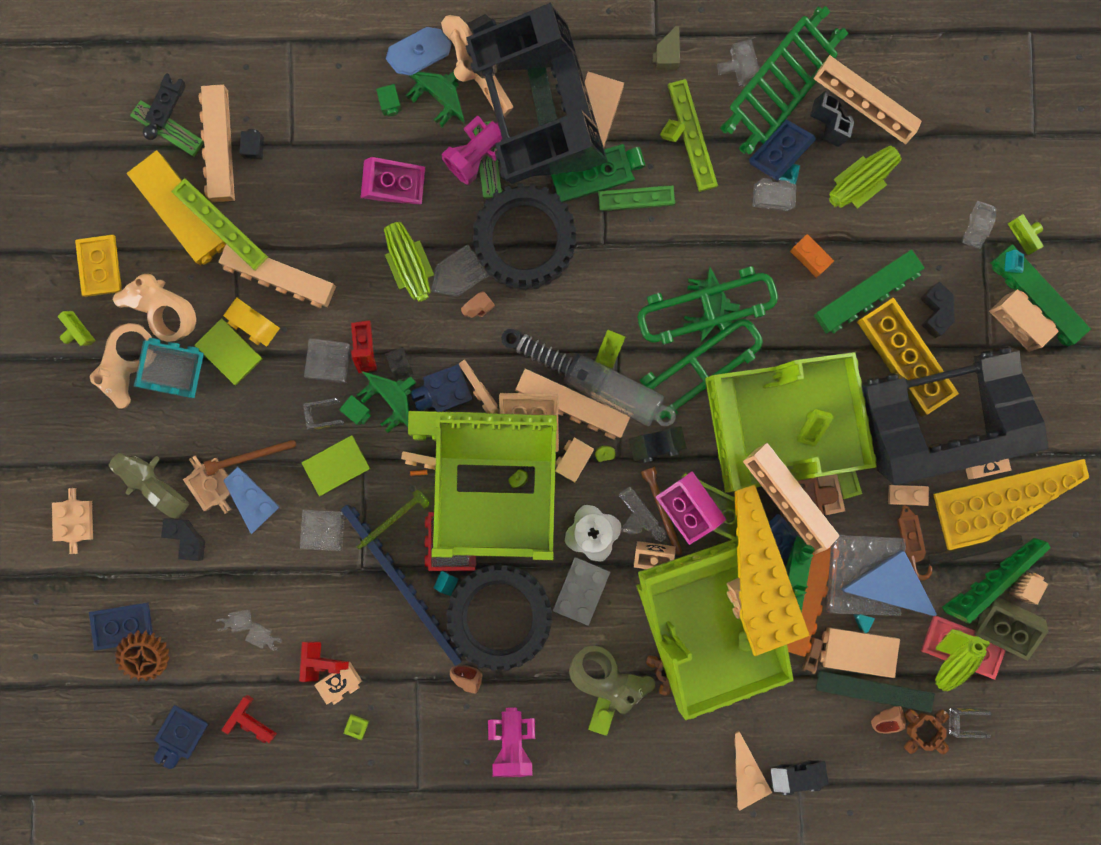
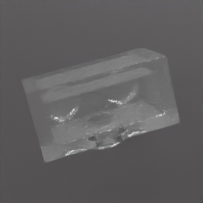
(774, 195)

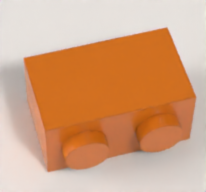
(811, 255)

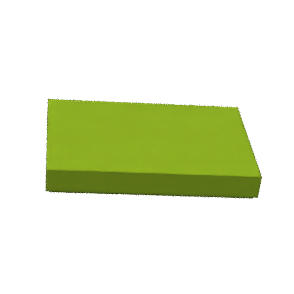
(228, 351)
(336, 465)

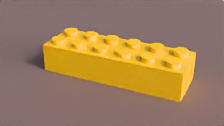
(907, 355)

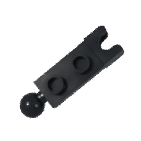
(162, 106)

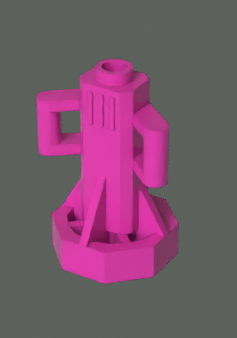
(465, 159)
(512, 759)

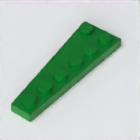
(982, 594)

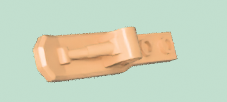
(457, 32)

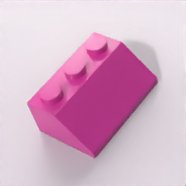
(691, 508)

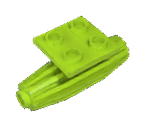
(864, 178)
(408, 262)
(964, 659)

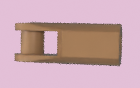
(815, 652)

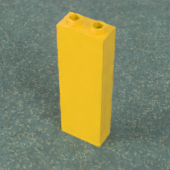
(156, 181)

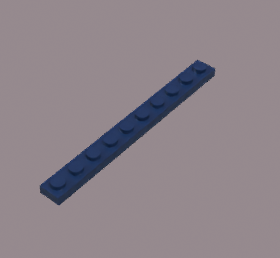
(408, 591)

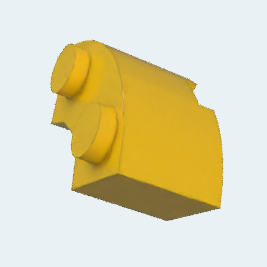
(251, 322)

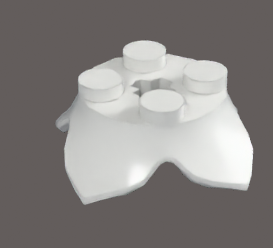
(591, 517)

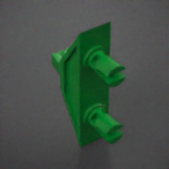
(442, 89)
(719, 302)
(394, 393)
(798, 568)

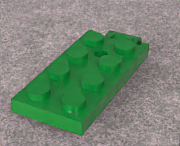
(580, 184)

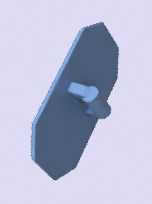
(418, 51)

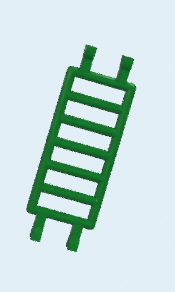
(811, 24)

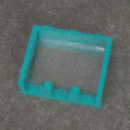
(169, 368)

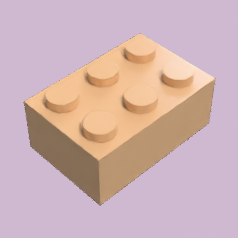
(1024, 320)

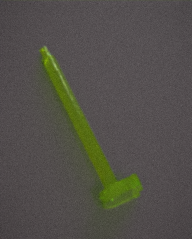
(418, 497)

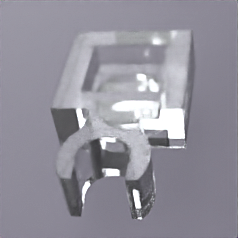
(238, 621)
(261, 636)

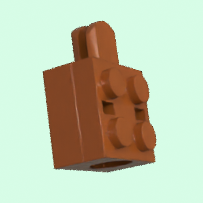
(819, 495)

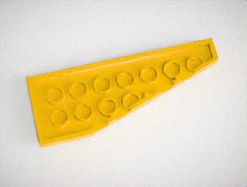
(987, 508)
(766, 595)

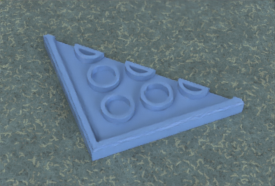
(894, 584)

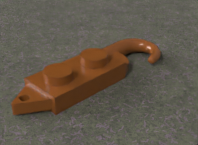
(911, 531)

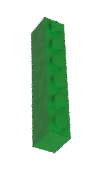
(869, 291)
(1043, 295)

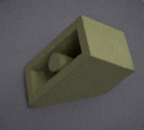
(668, 51)

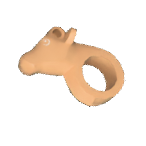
(148, 296)
(114, 372)

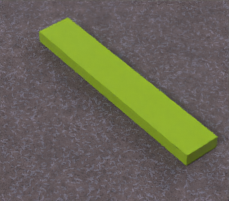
(692, 135)
(219, 224)

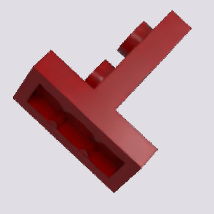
(363, 347)
(312, 662)
(247, 722)

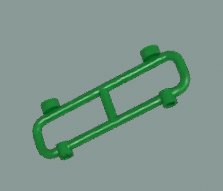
(747, 276)
(726, 328)

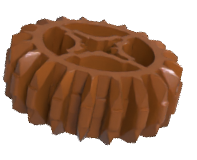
(132, 661)

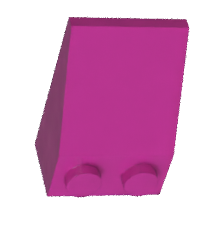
(392, 181)

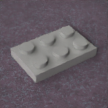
(581, 591)

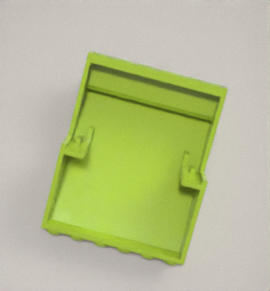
(772, 409)
(700, 633)

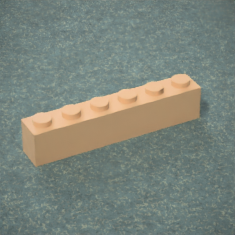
(867, 99)
(217, 143)
(282, 277)
(576, 405)
(791, 498)

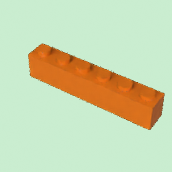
(812, 605)

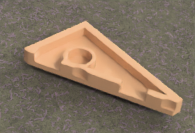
(480, 392)
(750, 781)

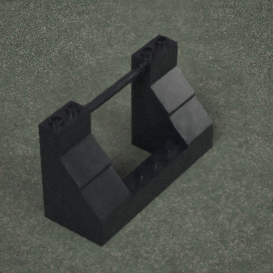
(540, 41)
(1009, 414)

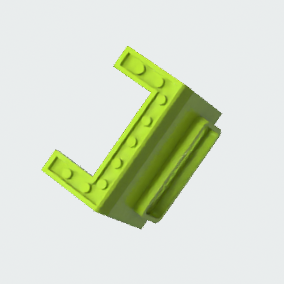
(494, 521)

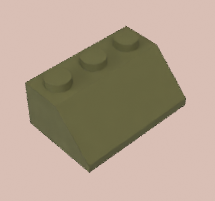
(1011, 628)

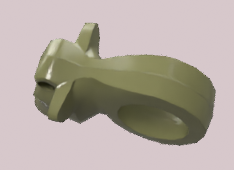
(140, 475)
(620, 689)

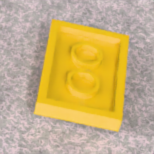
(98, 265)

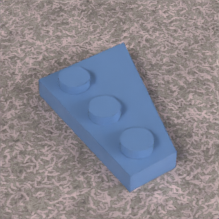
(250, 499)

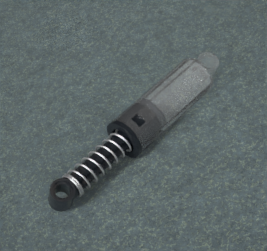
(597, 381)

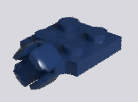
(442, 390)
(178, 736)

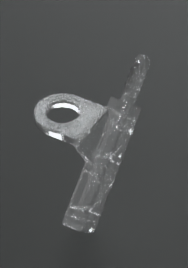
(640, 517)

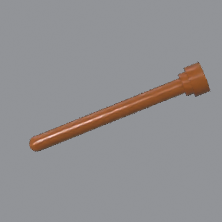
(213, 466)
(650, 477)

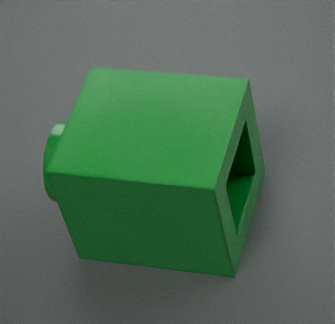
(389, 100)
(356, 411)

